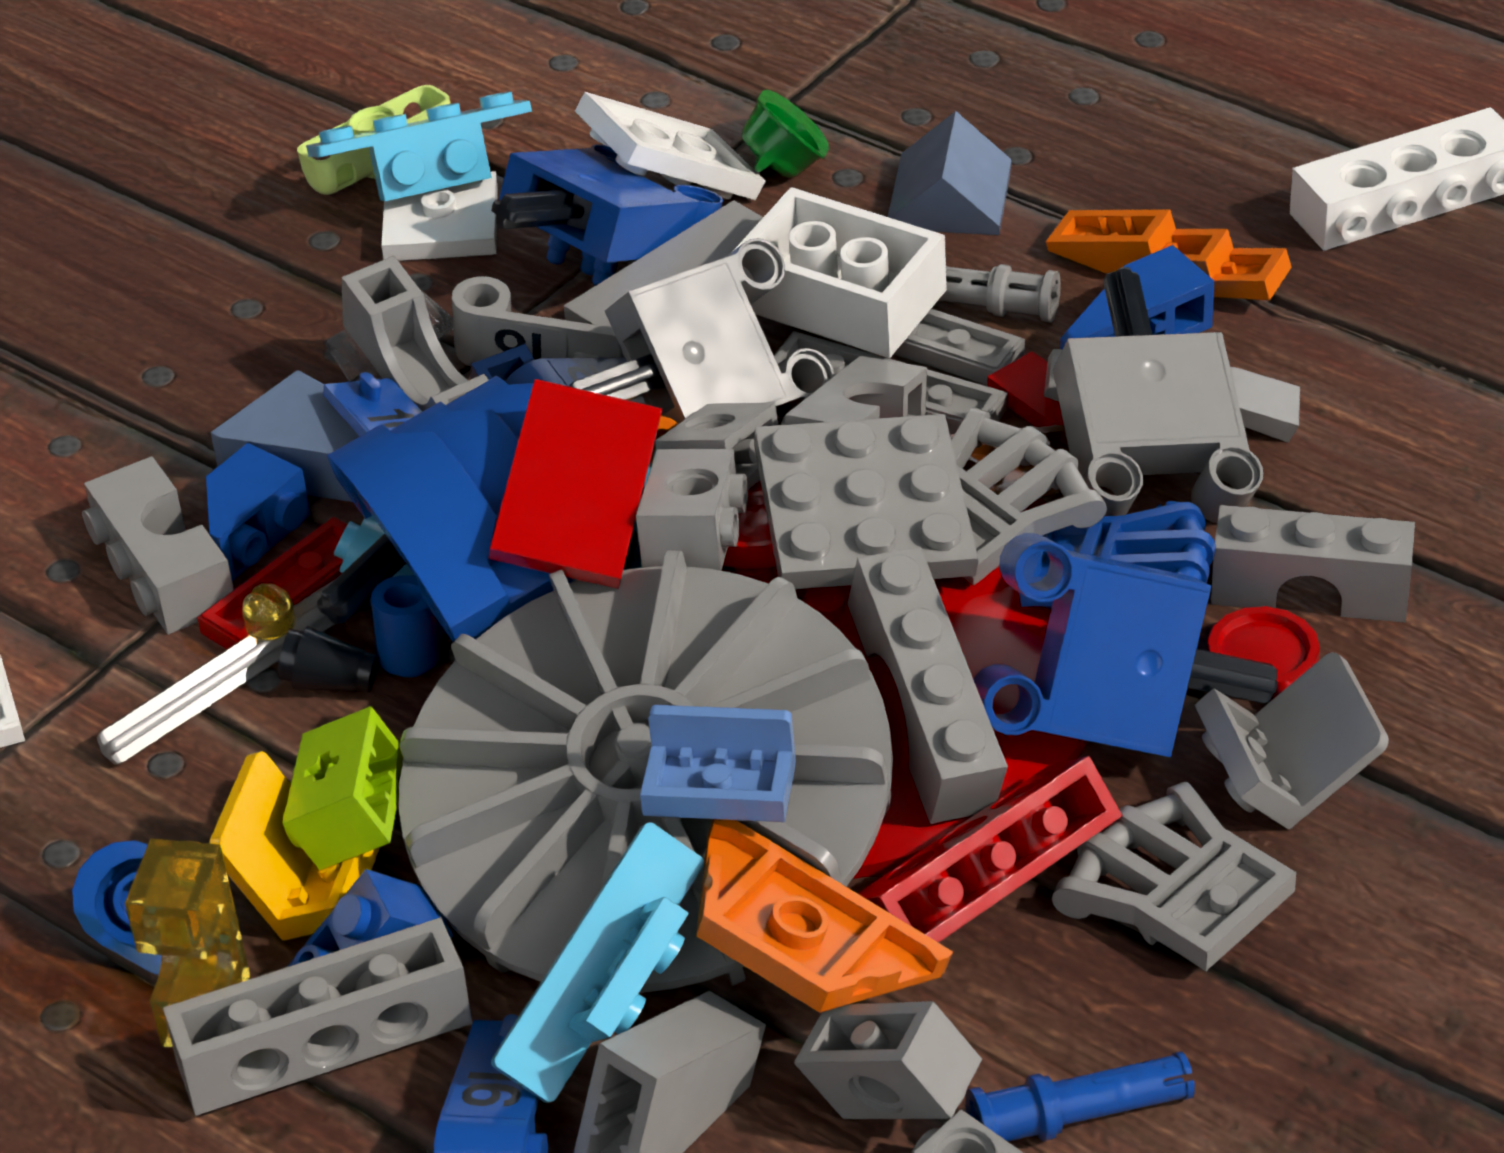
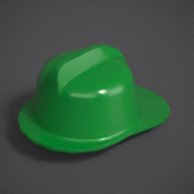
(782, 136)

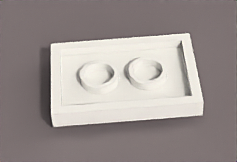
(669, 147)

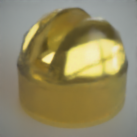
(268, 612)

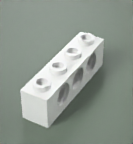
(1400, 179)

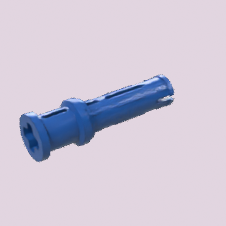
(1045, 1106)

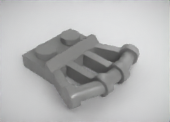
(1000, 517)
(1197, 909)

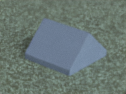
(952, 181)

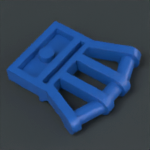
(1156, 538)

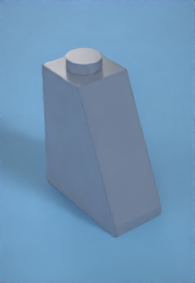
(295, 426)

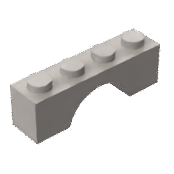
(393, 330)
(948, 729)

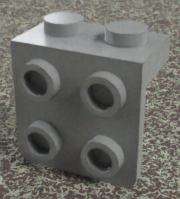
(1297, 744)

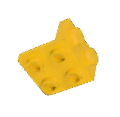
(266, 864)

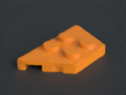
(805, 926)

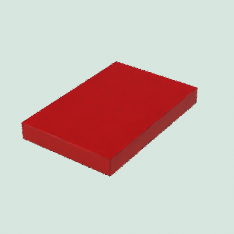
(575, 483)

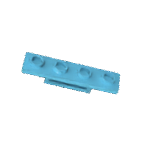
(425, 153)
(603, 964)

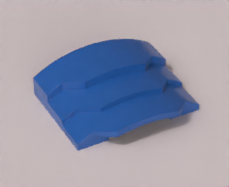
(438, 501)

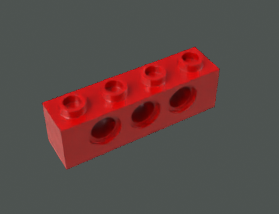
(997, 849)

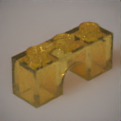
(188, 916)

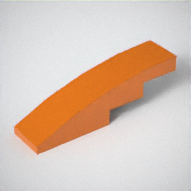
(1118, 237)

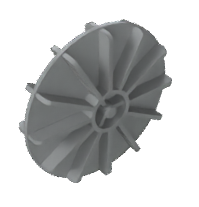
(541, 741)

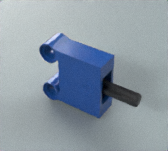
(595, 206)
(1114, 652)

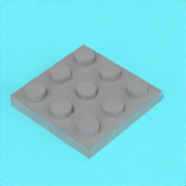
(862, 493)

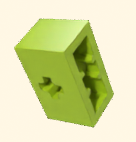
(344, 789)

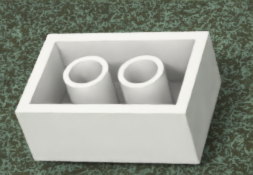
(850, 272)

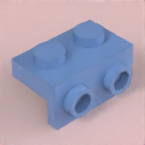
(719, 763)

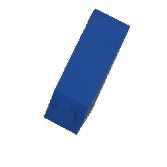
(1175, 295)

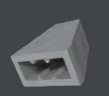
(669, 1078)

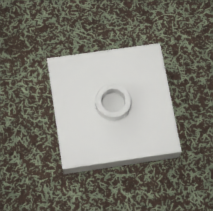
(442, 223)

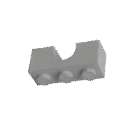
(865, 391)
(145, 537)
(1359, 555)

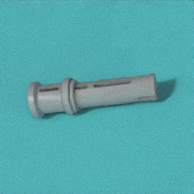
(1005, 291)

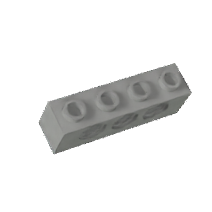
(318, 1015)

